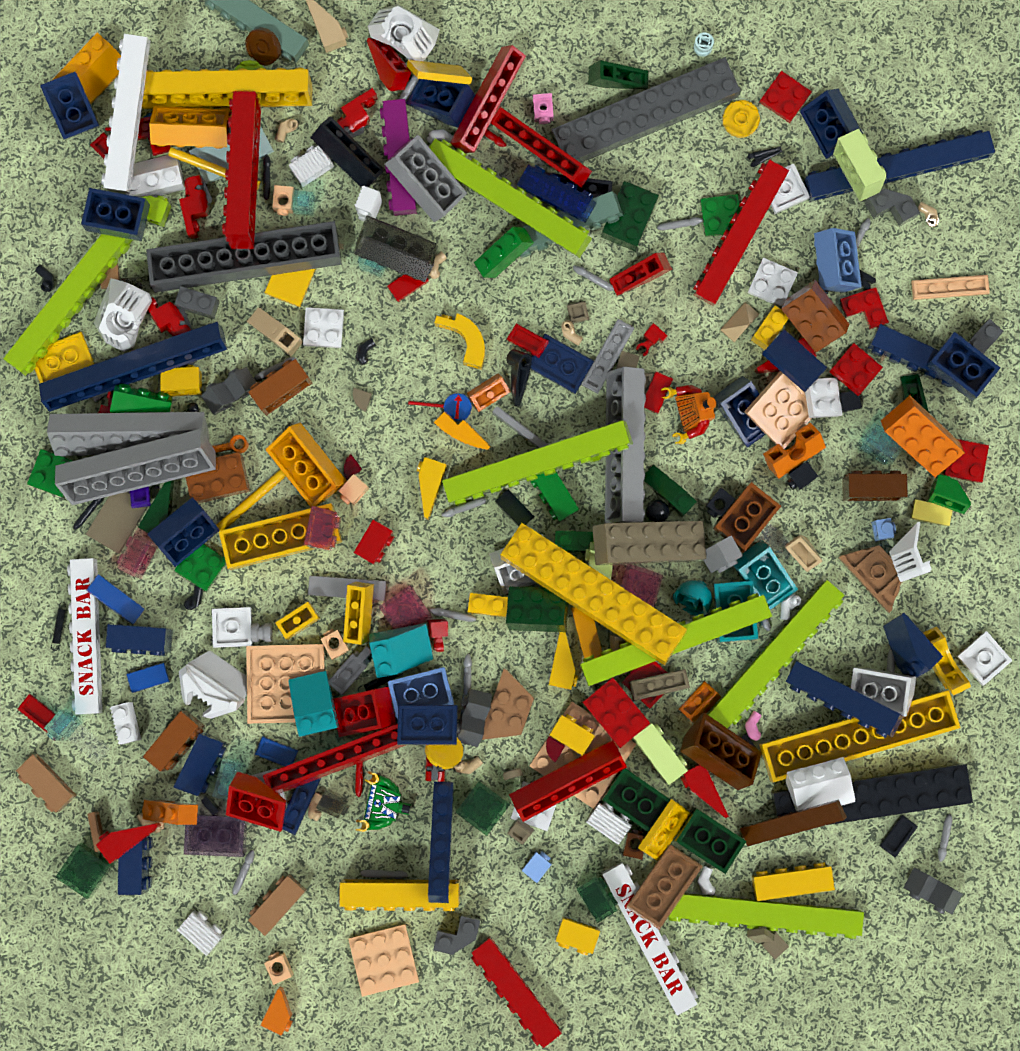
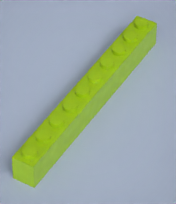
(512, 200)
(66, 302)
(538, 462)
(699, 631)
(777, 654)
(769, 914)

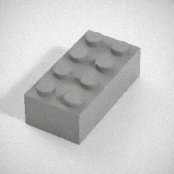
(425, 178)

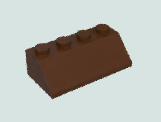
(721, 752)

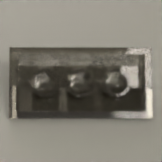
(395, 248)

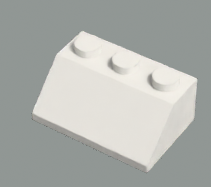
(157, 177)
(507, 574)
(885, 687)
(820, 784)

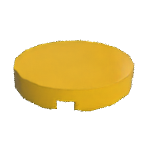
(736, 123)
(445, 755)

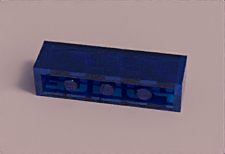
(556, 193)

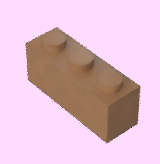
(45, 783)
(276, 904)

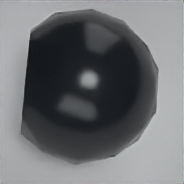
(657, 511)

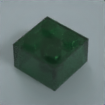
(483, 808)
(84, 871)
(596, 897)

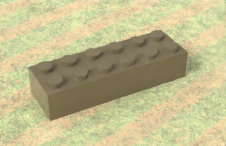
(649, 542)

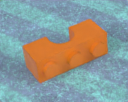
(807, 444)
(170, 812)

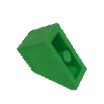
(949, 494)

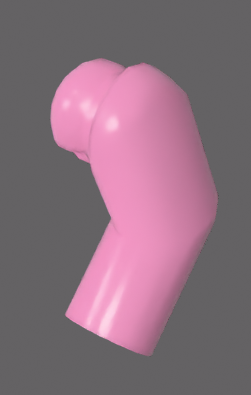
(751, 726)

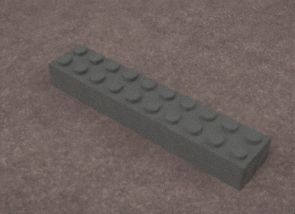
(647, 111)
(216, 262)

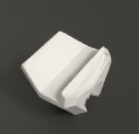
(404, 32)
(121, 314)
(907, 557)
(214, 682)

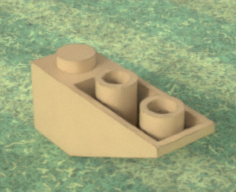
(275, 331)

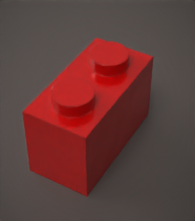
(374, 542)

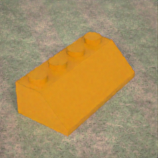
(94, 66)
(189, 127)
(306, 465)

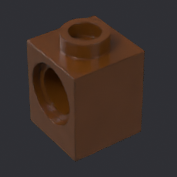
(627, 850)

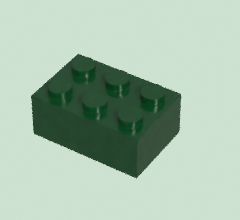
(637, 209)
(536, 610)
(635, 799)
(710, 840)

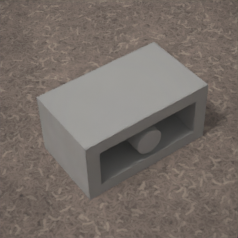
(722, 555)

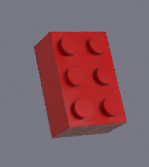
(616, 712)

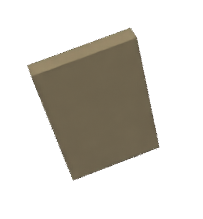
(116, 522)

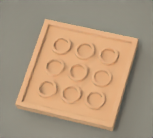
(268, 679)
(544, 765)

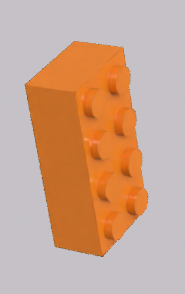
(922, 436)

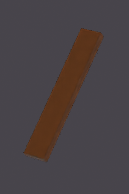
(793, 823)

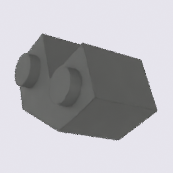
(898, 204)
(222, 395)
(472, 717)
(933, 891)
(451, 942)

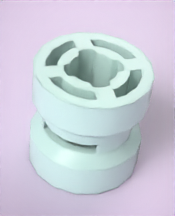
(703, 48)

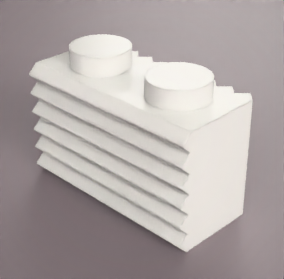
(311, 165)
(368, 203)
(125, 722)
(609, 823)
(201, 932)

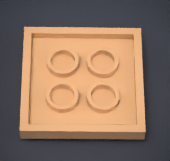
(780, 410)
(383, 960)

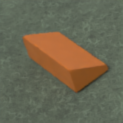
(488, 392)
(700, 702)

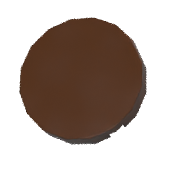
(263, 46)

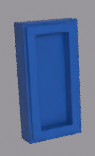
(148, 677)
(276, 752)

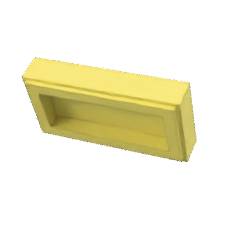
(931, 513)

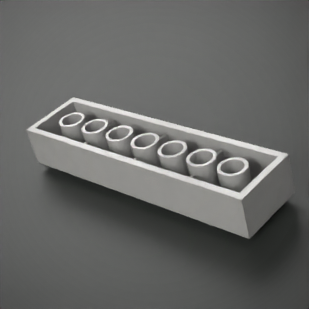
(114, 431)
(135, 467)
(626, 468)

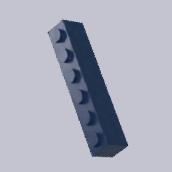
(904, 350)
(844, 699)
(441, 842)

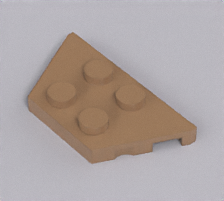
(876, 573)
(508, 709)

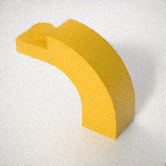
(469, 331)
(946, 668)

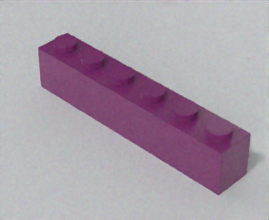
(397, 135)

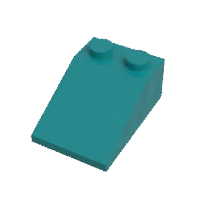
(766, 572)
(730, 592)
(400, 649)
(313, 704)

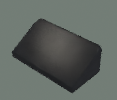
(514, 508)

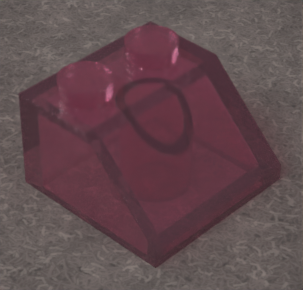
(322, 529)
(137, 556)
(642, 583)
(405, 609)

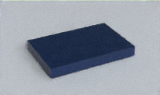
(794, 360)
(562, 365)
(427, 725)

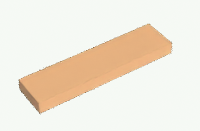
(950, 287)

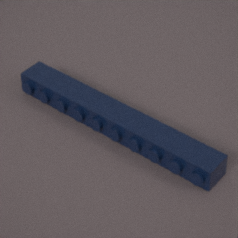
(907, 163)
(133, 366)

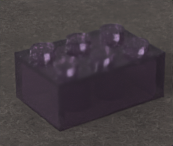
(216, 836)

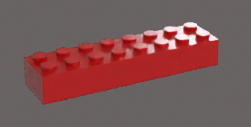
(242, 170)

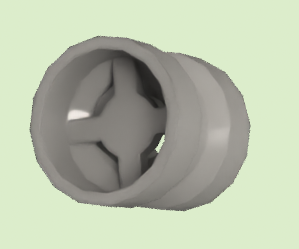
(261, 632)

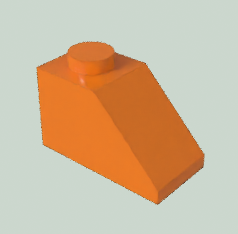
(278, 1014)

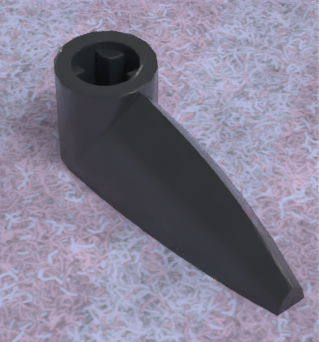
(520, 368)

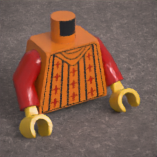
(694, 410)

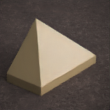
(739, 322)
(803, 552)

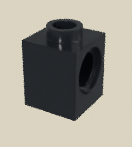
(801, 477)
(725, 497)

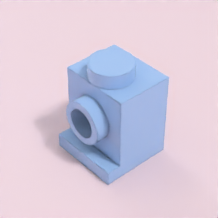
(883, 529)

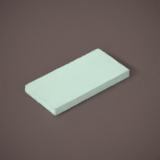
(218, 156)

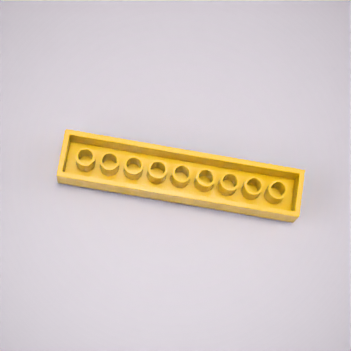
(215, 88)
(593, 594)
(848, 739)

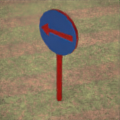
(456, 405)

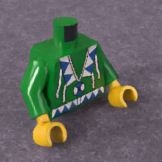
(382, 804)

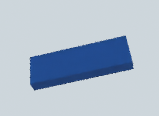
(115, 599)

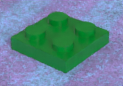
(718, 213)
(44, 472)
(201, 567)

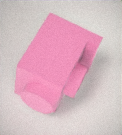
(543, 100)

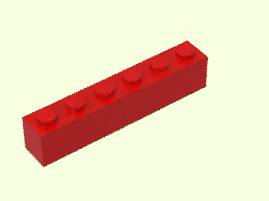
(488, 99)
(541, 147)
(567, 780)
(516, 992)

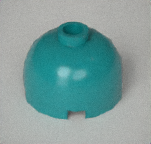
(694, 596)

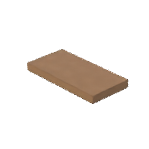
(664, 886)

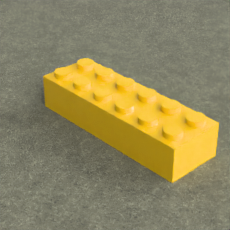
(268, 539)
(393, 894)

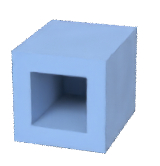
(537, 866)

